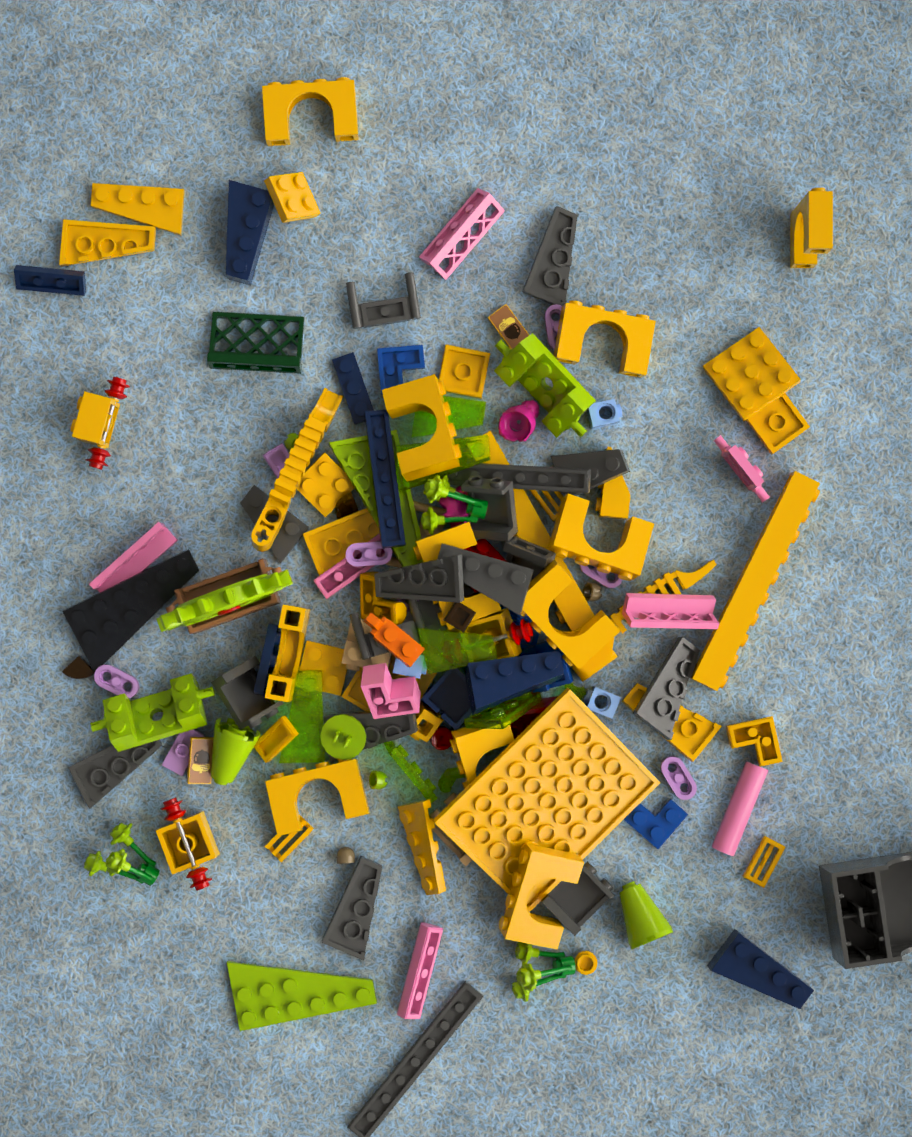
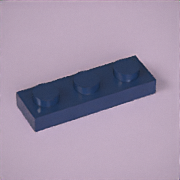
(50, 280)
(353, 386)
(268, 659)

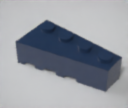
(246, 229)
(508, 678)
(753, 967)

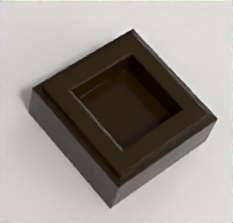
(459, 616)

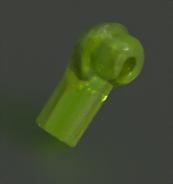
(448, 778)

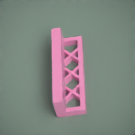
(459, 229)
(136, 558)
(671, 609)

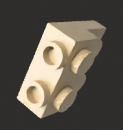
(352, 655)

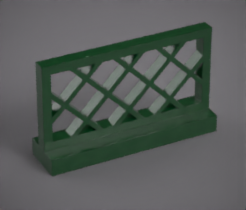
(253, 361)

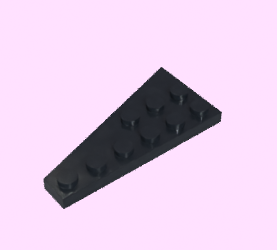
(116, 614)

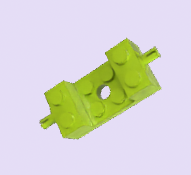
(530, 365)
(131, 721)

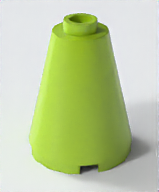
(230, 750)
(642, 916)

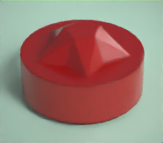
(441, 738)

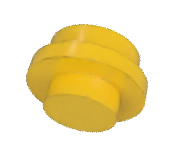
(585, 962)

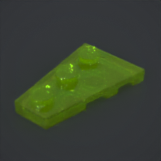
(464, 412)
(454, 650)
(504, 713)
(411, 769)

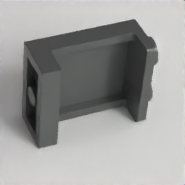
(500, 518)
(528, 555)
(238, 695)
(578, 902)

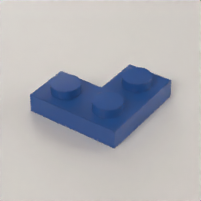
(398, 359)
(658, 827)

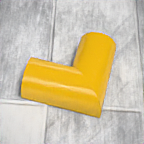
(379, 606)
(760, 733)

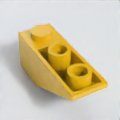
(614, 498)

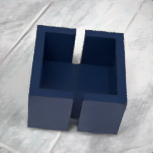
(450, 696)

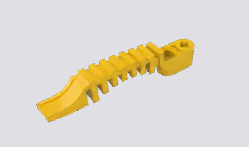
(294, 468)
(607, 653)

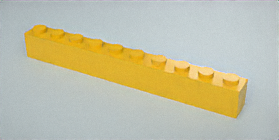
(755, 580)
(570, 602)

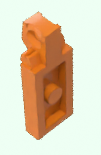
(394, 639)

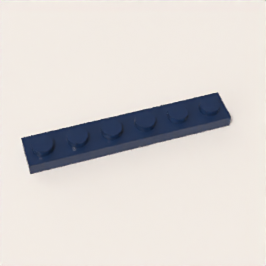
(384, 479)

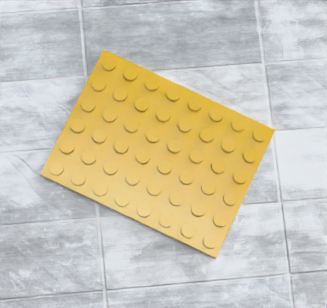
(550, 788)

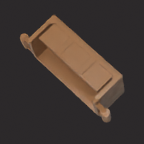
(223, 580)

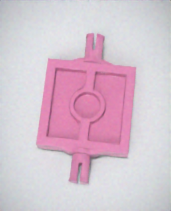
(748, 474)

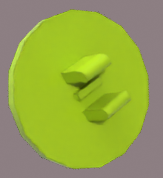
(343, 737)

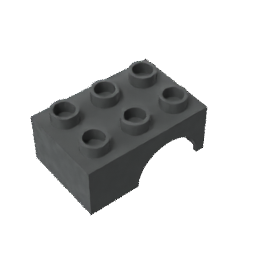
(869, 909)

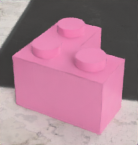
(389, 696)

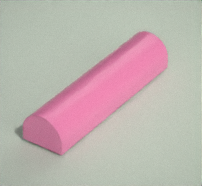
(343, 573)
(739, 808)
(419, 971)

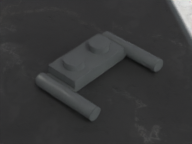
(384, 311)
(370, 647)

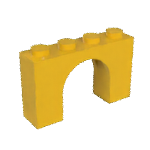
(281, 98)
(811, 228)
(634, 331)
(440, 451)
(460, 537)
(569, 541)
(293, 632)
(576, 645)
(473, 744)
(284, 792)
(536, 865)

